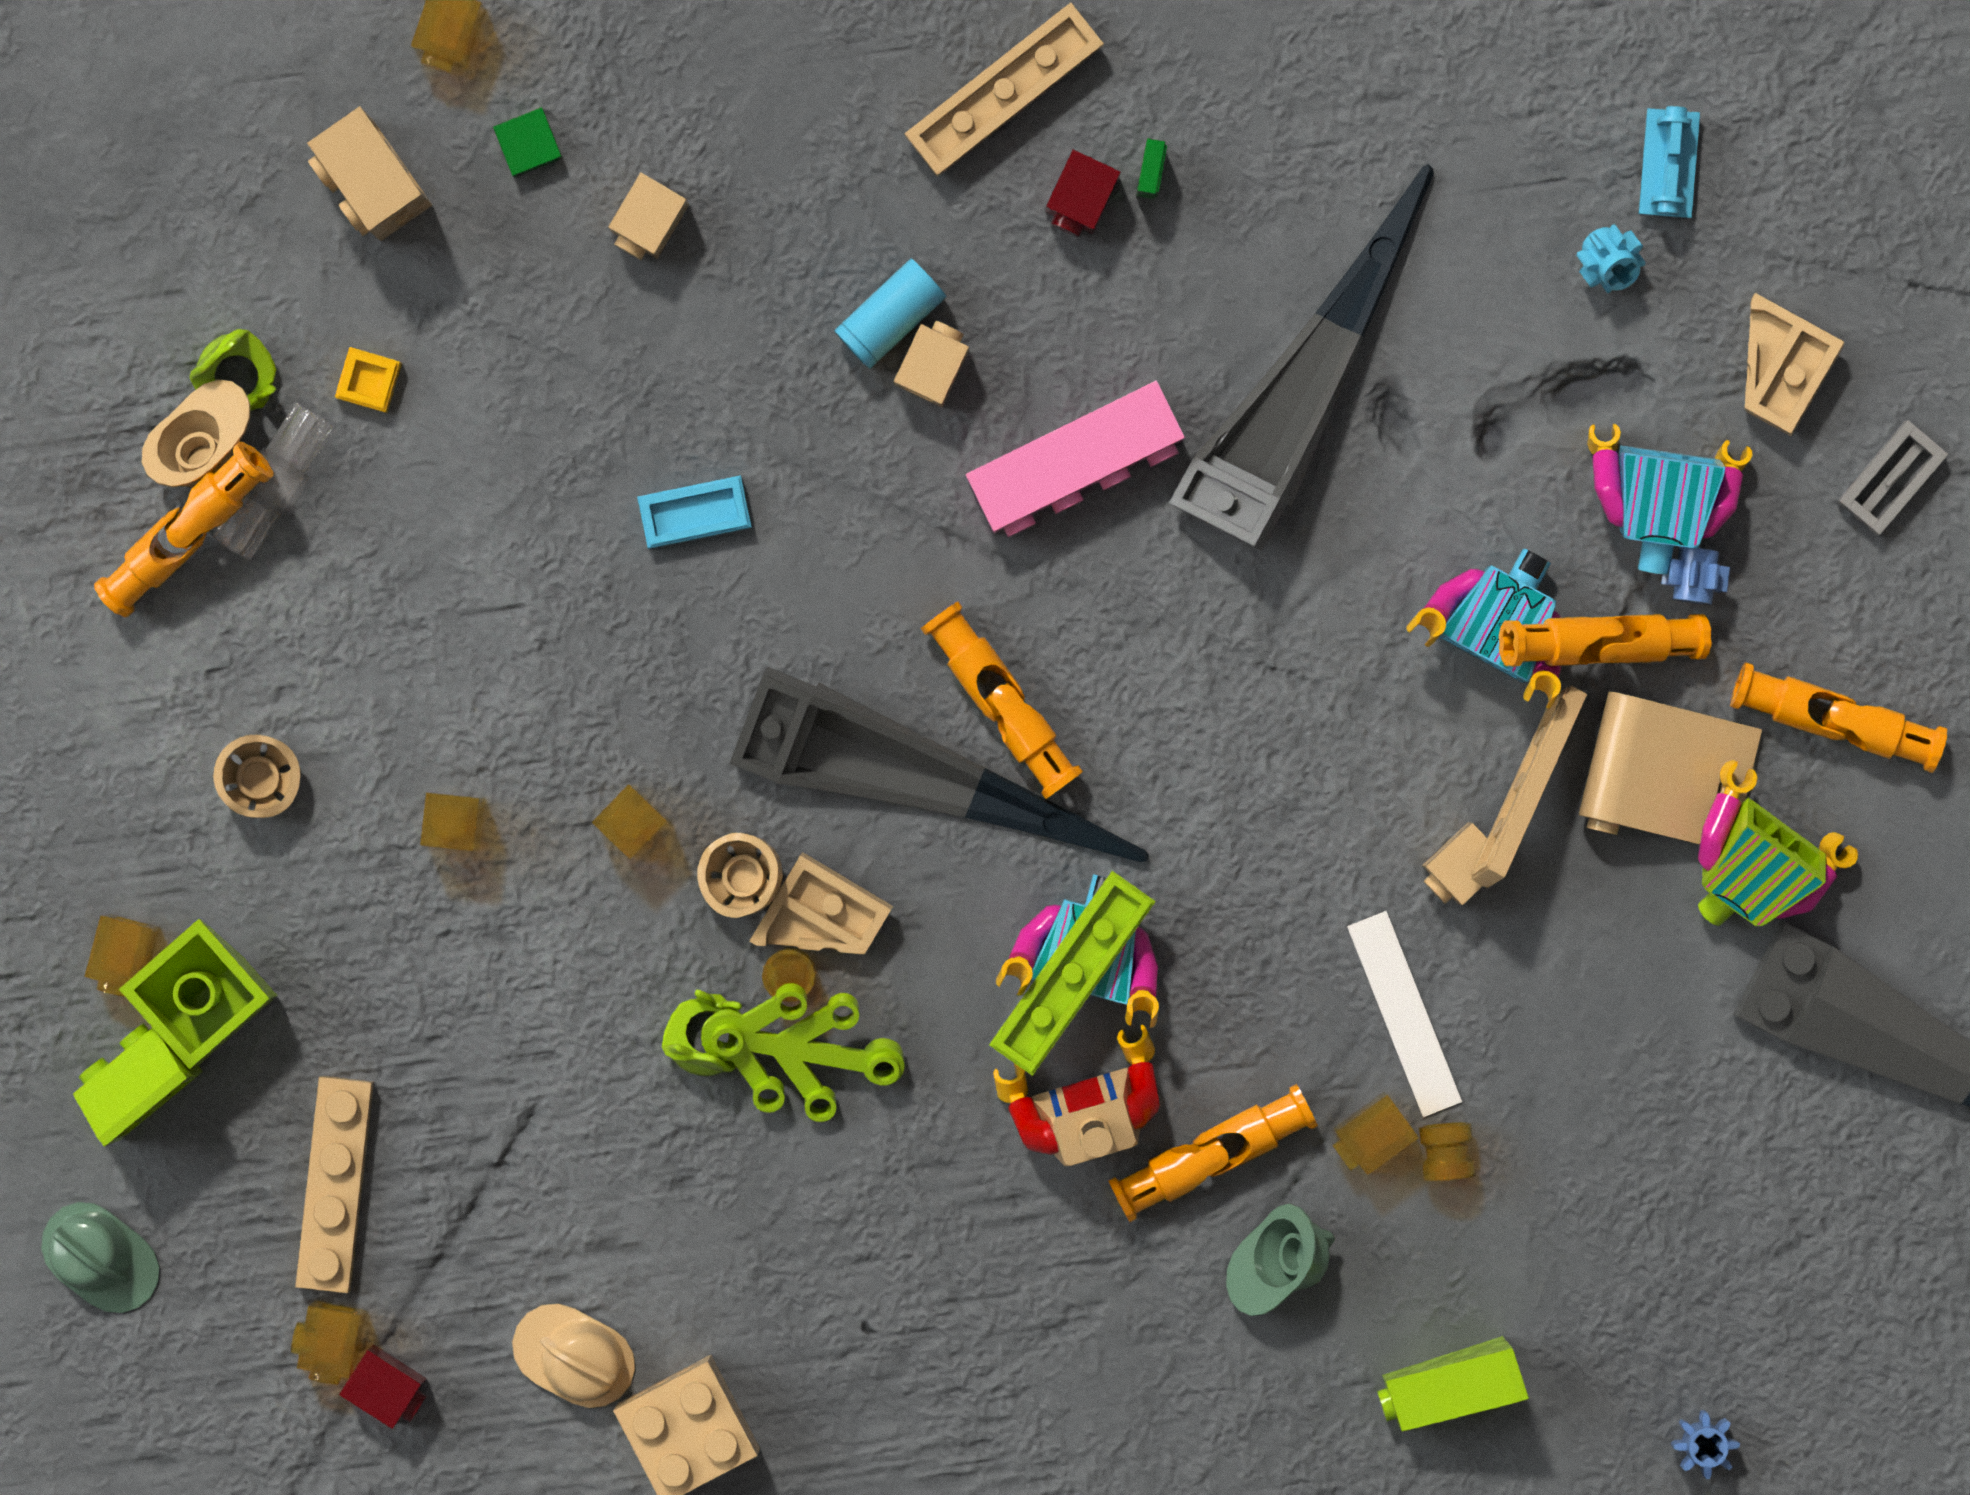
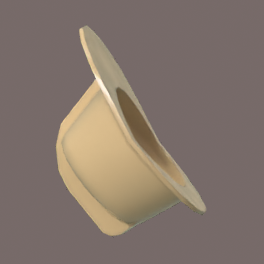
(197, 435)
(573, 1355)

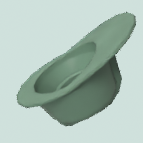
(100, 1257)
(1276, 1260)

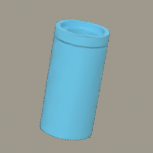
(890, 313)

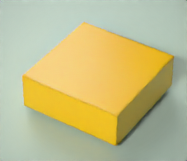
(368, 380)

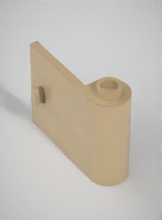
(1661, 767)

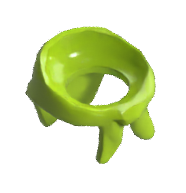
(244, 344)
(676, 1043)

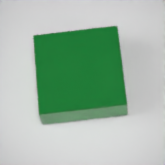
(527, 142)
(1151, 169)

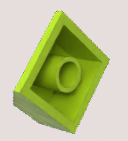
(197, 993)
(131, 1086)

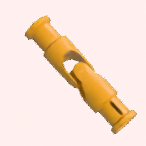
(207, 507)
(1604, 640)
(1020, 725)
(1867, 727)
(1189, 1165)

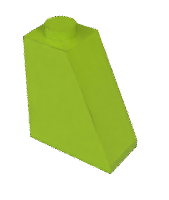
(1453, 1385)

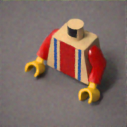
(1089, 1115)

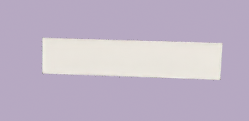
(1404, 1014)

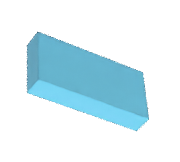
(694, 512)

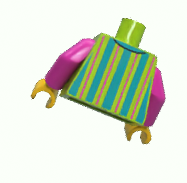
(1759, 862)

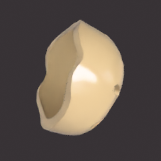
(257, 776)
(741, 875)

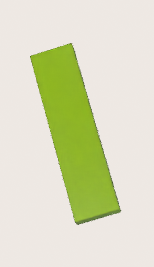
(1072, 973)

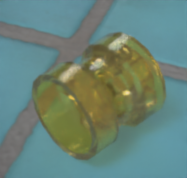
(794, 968)
(1447, 1151)

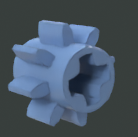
(1696, 576)
(1704, 1460)

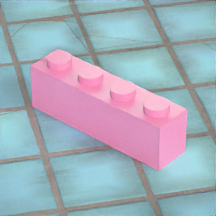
(1076, 457)

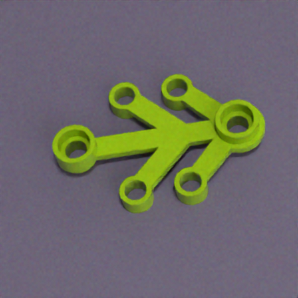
(796, 1047)

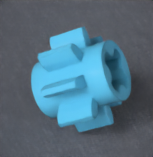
(1611, 258)

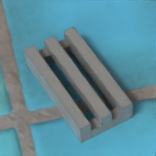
(1862, 512)

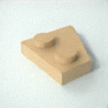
(1785, 364)
(821, 912)

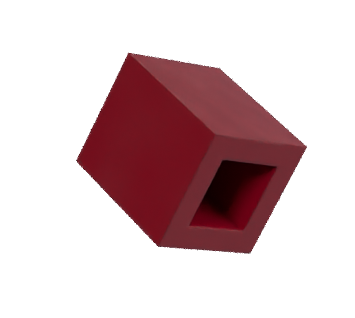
(1081, 194)
(385, 1388)

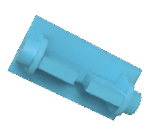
(1669, 162)

